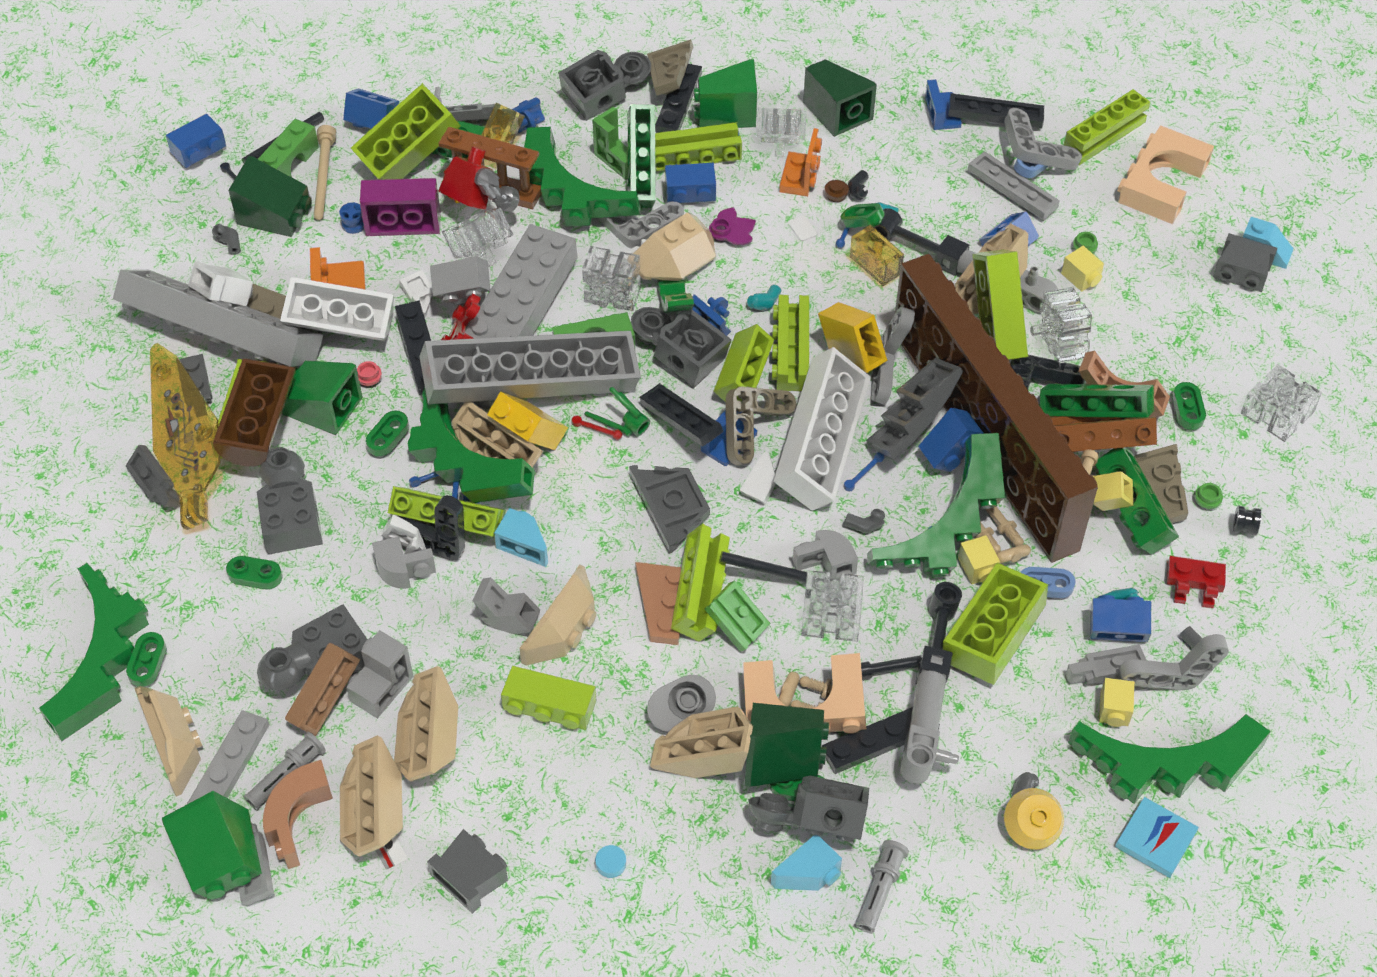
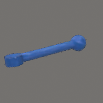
(840, 243)
(416, 481)
(849, 485)

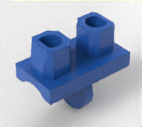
(532, 112)
(714, 312)

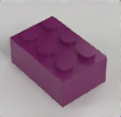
(400, 207)

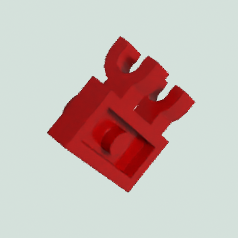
(1197, 574)

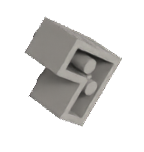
(459, 279)
(383, 676)

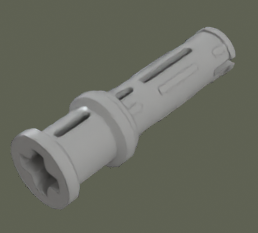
(292, 757)
(885, 874)

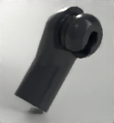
(856, 187)

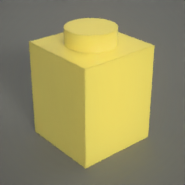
(1082, 268)
(1113, 491)
(977, 558)
(1116, 702)

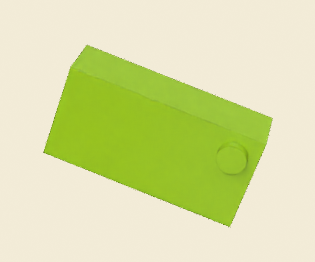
(405, 135)
(1001, 300)
(995, 622)

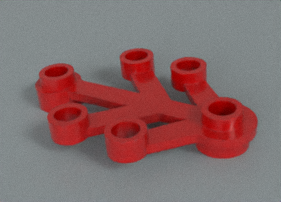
(462, 316)

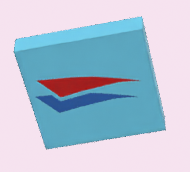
(1157, 837)

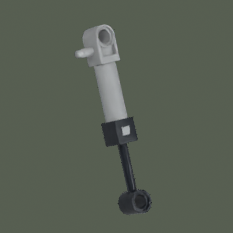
(955, 257)
(931, 679)

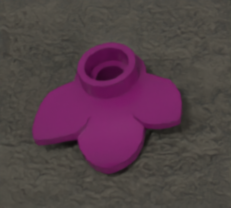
(732, 228)

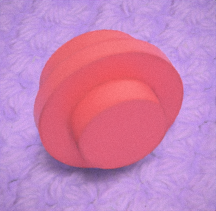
(369, 373)

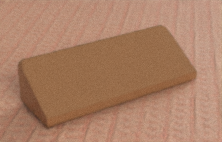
(322, 689)

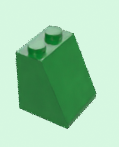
(727, 96)
(324, 394)
(214, 844)

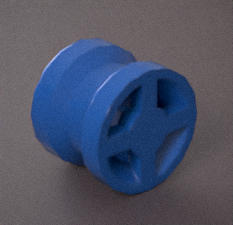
(351, 218)

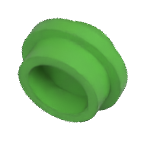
(1087, 240)
(1209, 496)

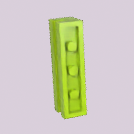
(1108, 125)
(698, 145)
(792, 343)
(421, 507)
(699, 583)

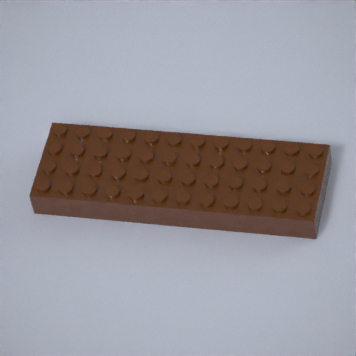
(1038, 467)

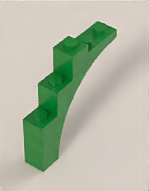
(578, 199)
(479, 476)
(935, 547)
(93, 685)
(1175, 768)

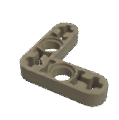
(749, 407)

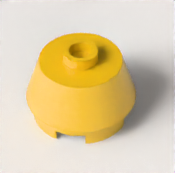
(1034, 818)

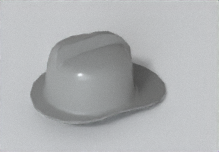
(679, 700)

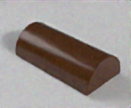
(253, 412)

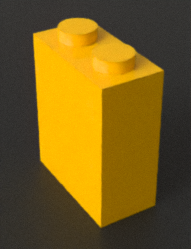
(853, 335)
(527, 421)

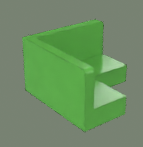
(607, 143)

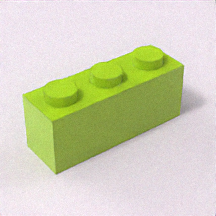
(744, 360)
(548, 698)

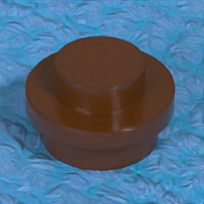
(836, 190)

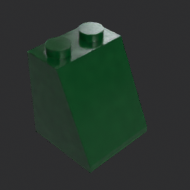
(838, 96)
(268, 198)
(785, 744)

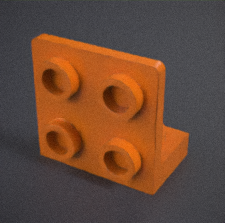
(800, 167)
(344, 273)

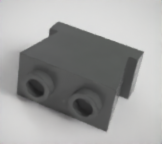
(1245, 262)
(468, 870)

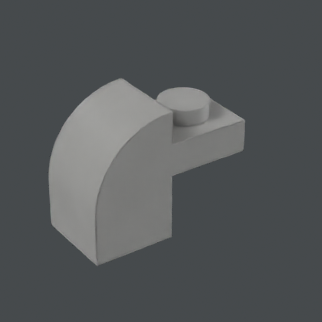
(828, 549)
(397, 567)
(505, 611)

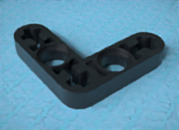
(1046, 370)
(444, 541)

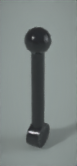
(225, 167)

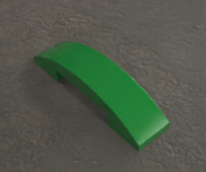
(674, 296)

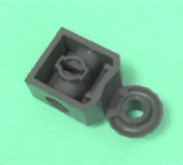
(598, 83)
(686, 345)
(287, 504)
(307, 647)
(813, 808)

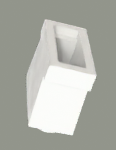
(220, 283)

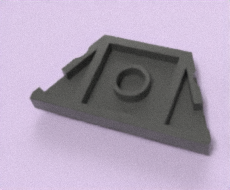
(672, 501)

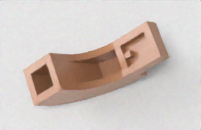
(1096, 372)
(287, 801)

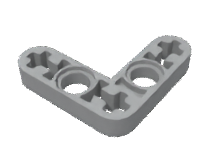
(1033, 151)
(628, 232)
(891, 340)
(1181, 675)

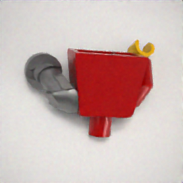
(474, 183)

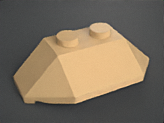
(1010, 239)
(676, 250)
(489, 437)
(562, 623)
(426, 726)
(171, 735)
(705, 744)
(370, 798)

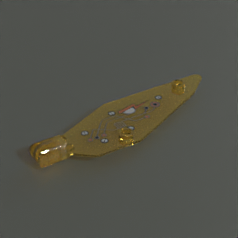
(182, 434)

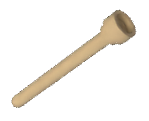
(326, 137)

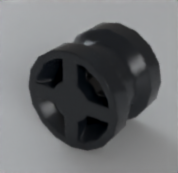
(1247, 520)

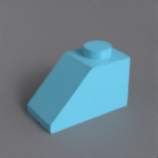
(1270, 234)
(521, 537)
(808, 867)

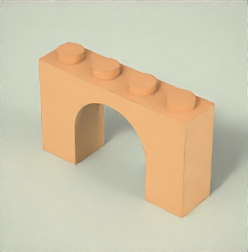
(1163, 149)
(843, 707)

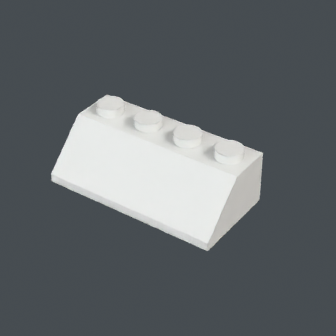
(338, 309)

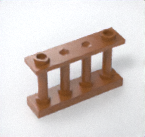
(501, 153)
(1106, 432)

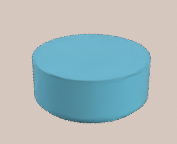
(610, 861)

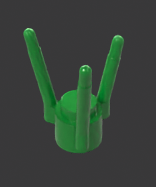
(634, 420)

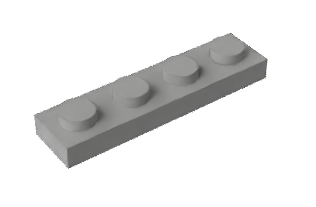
(1013, 185)
(232, 755)

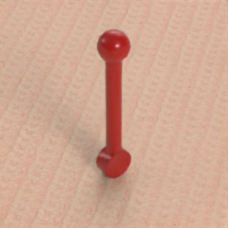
(577, 421)

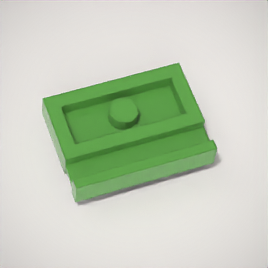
(737, 616)

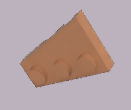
(659, 594)

